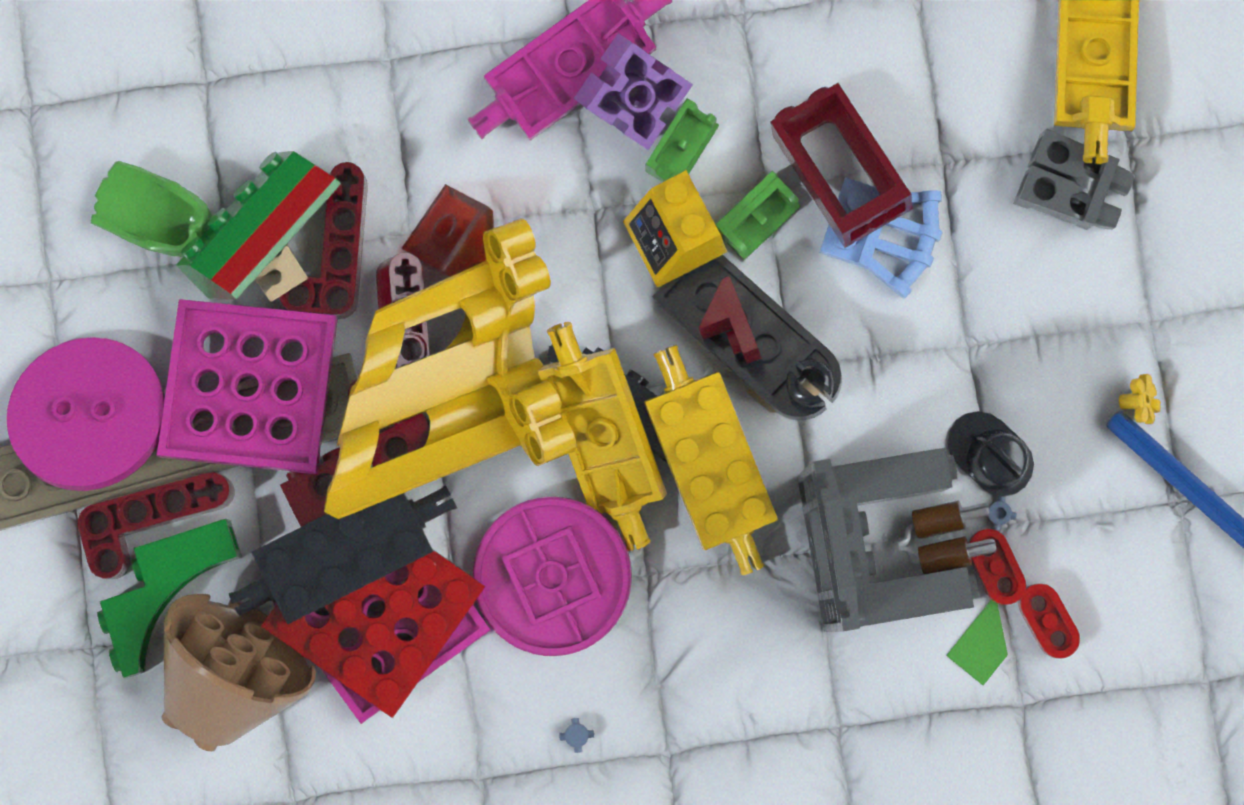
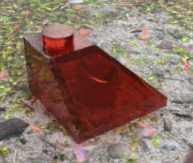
(451, 233)

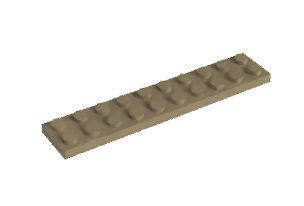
(29, 499)

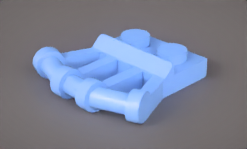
(855, 194)

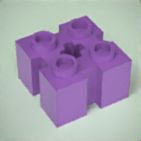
(636, 114)

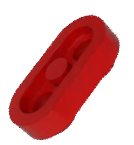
(998, 565)
(1048, 620)

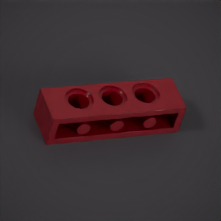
(301, 487)

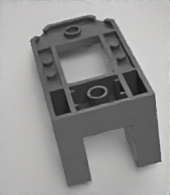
(837, 546)

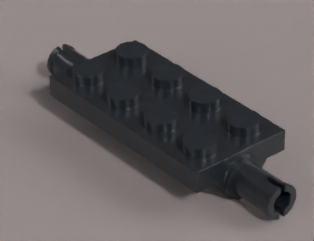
(341, 554)

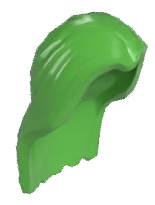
(149, 210)

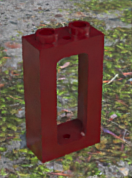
(834, 107)

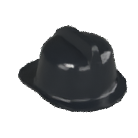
(991, 453)

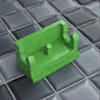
(682, 142)
(758, 215)

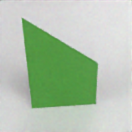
(982, 645)

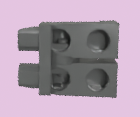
(1068, 186)

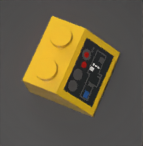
(673, 230)

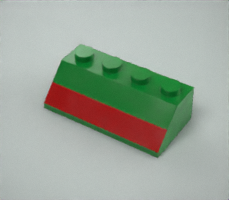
(256, 225)

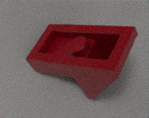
(726, 314)

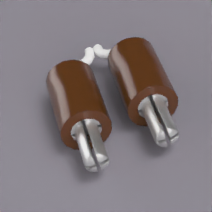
(949, 553)

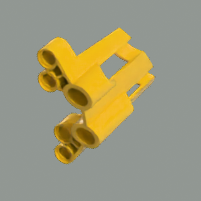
(477, 391)

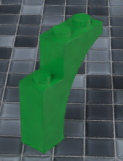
(166, 570)

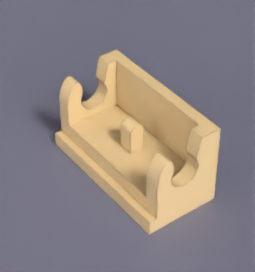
(281, 275)

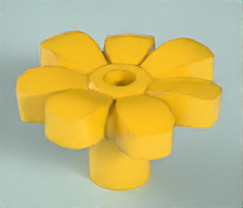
(1141, 399)

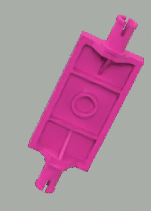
(546, 74)

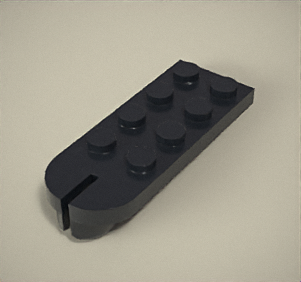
(786, 347)

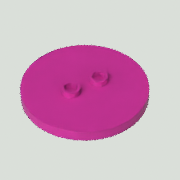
(86, 414)
(552, 576)

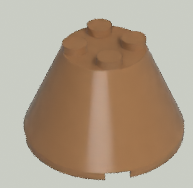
(226, 671)

